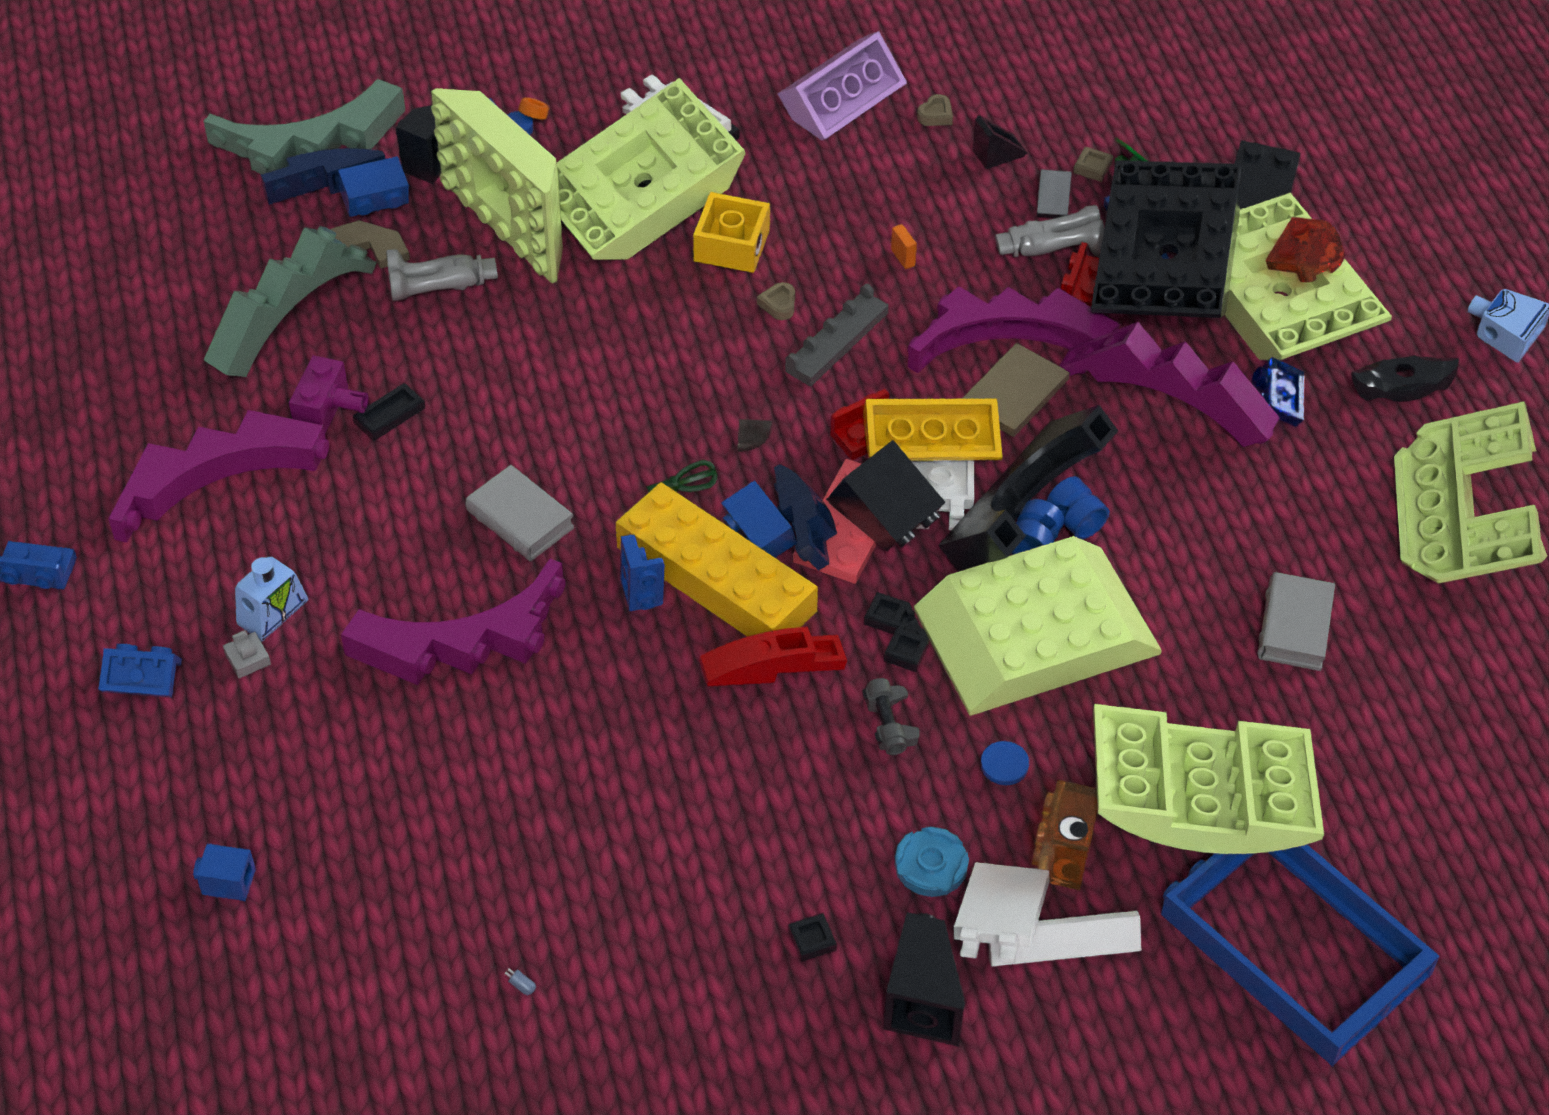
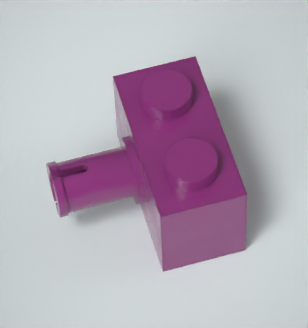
(323, 391)

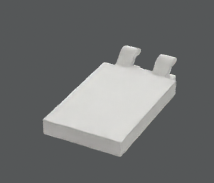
(953, 483)
(1000, 908)

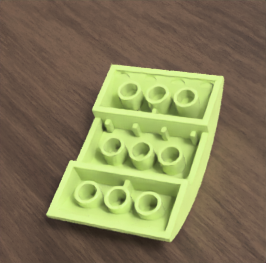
(1206, 784)

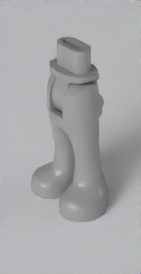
(1054, 234)
(436, 274)

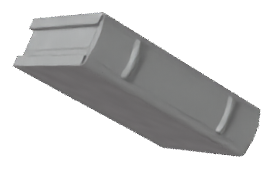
(520, 512)
(1296, 621)

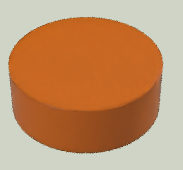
(533, 108)

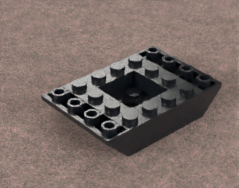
(1165, 210)

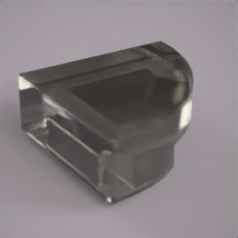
(753, 434)

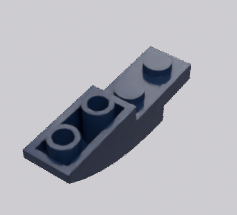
(313, 172)
(808, 516)

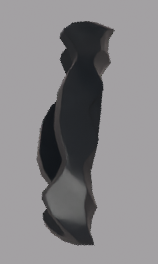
(1382, 380)

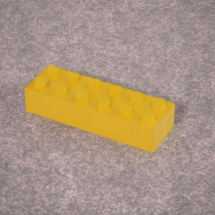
(718, 565)

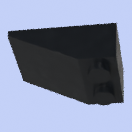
(1265, 172)

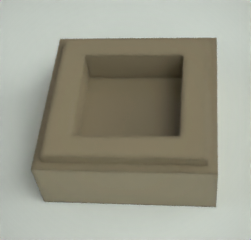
(1093, 164)

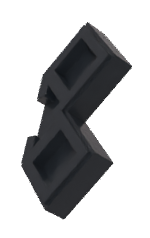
(898, 618)

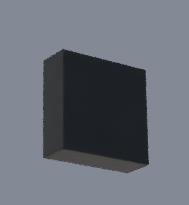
(812, 937)

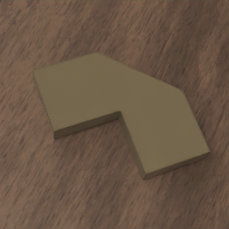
(373, 237)

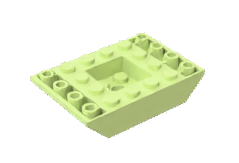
(662, 141)
(500, 175)
(1312, 311)

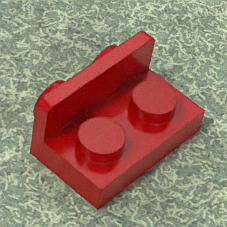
(1082, 277)
(848, 426)

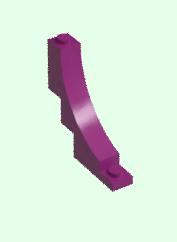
(1219, 392)
(171, 474)

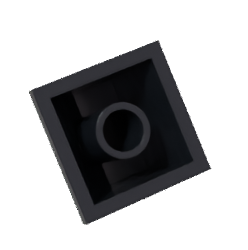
(887, 498)
(924, 984)

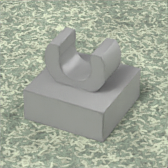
(246, 653)

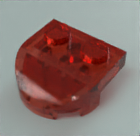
(1307, 249)

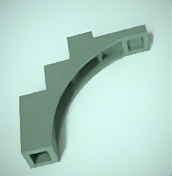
(353, 125)
(284, 283)

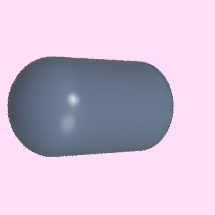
(521, 982)

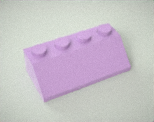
(843, 87)

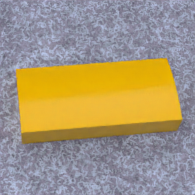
(935, 428)

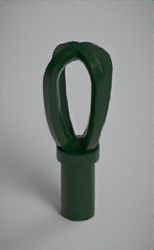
(676, 483)

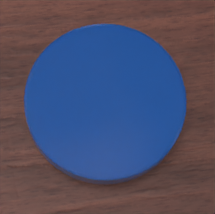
(1004, 763)

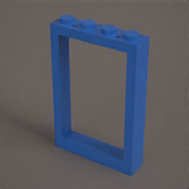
(1348, 900)

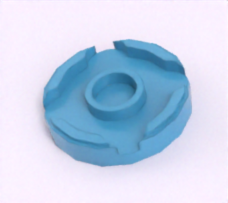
(931, 861)

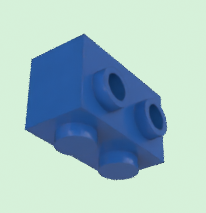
(373, 186)
(758, 520)

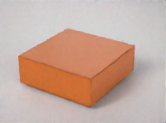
(903, 246)

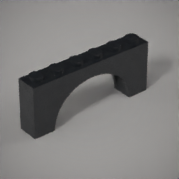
(990, 526)

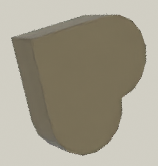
(935, 112)
(778, 301)

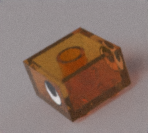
(1066, 833)

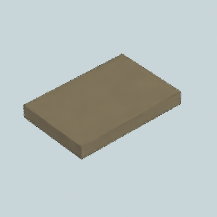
(1021, 385)

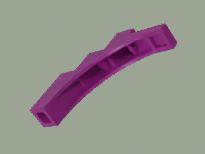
(967, 319)
(413, 647)

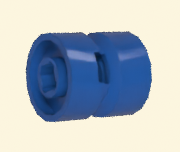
(1082, 511)
(1040, 523)

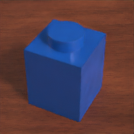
(225, 872)

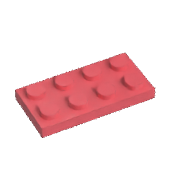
(850, 546)

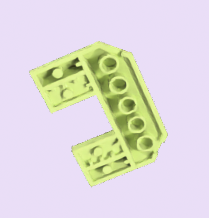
(1436, 497)

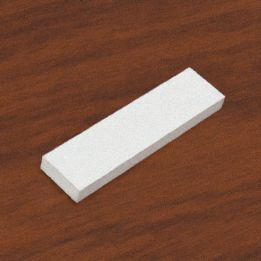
(1078, 938)

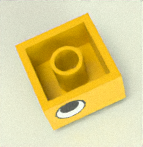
(731, 232)

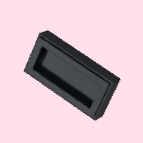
(389, 412)

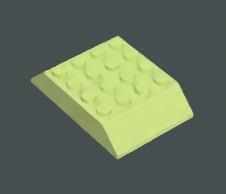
(1033, 623)

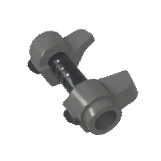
(890, 735)

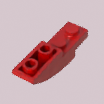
(763, 655)

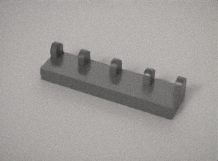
(836, 337)

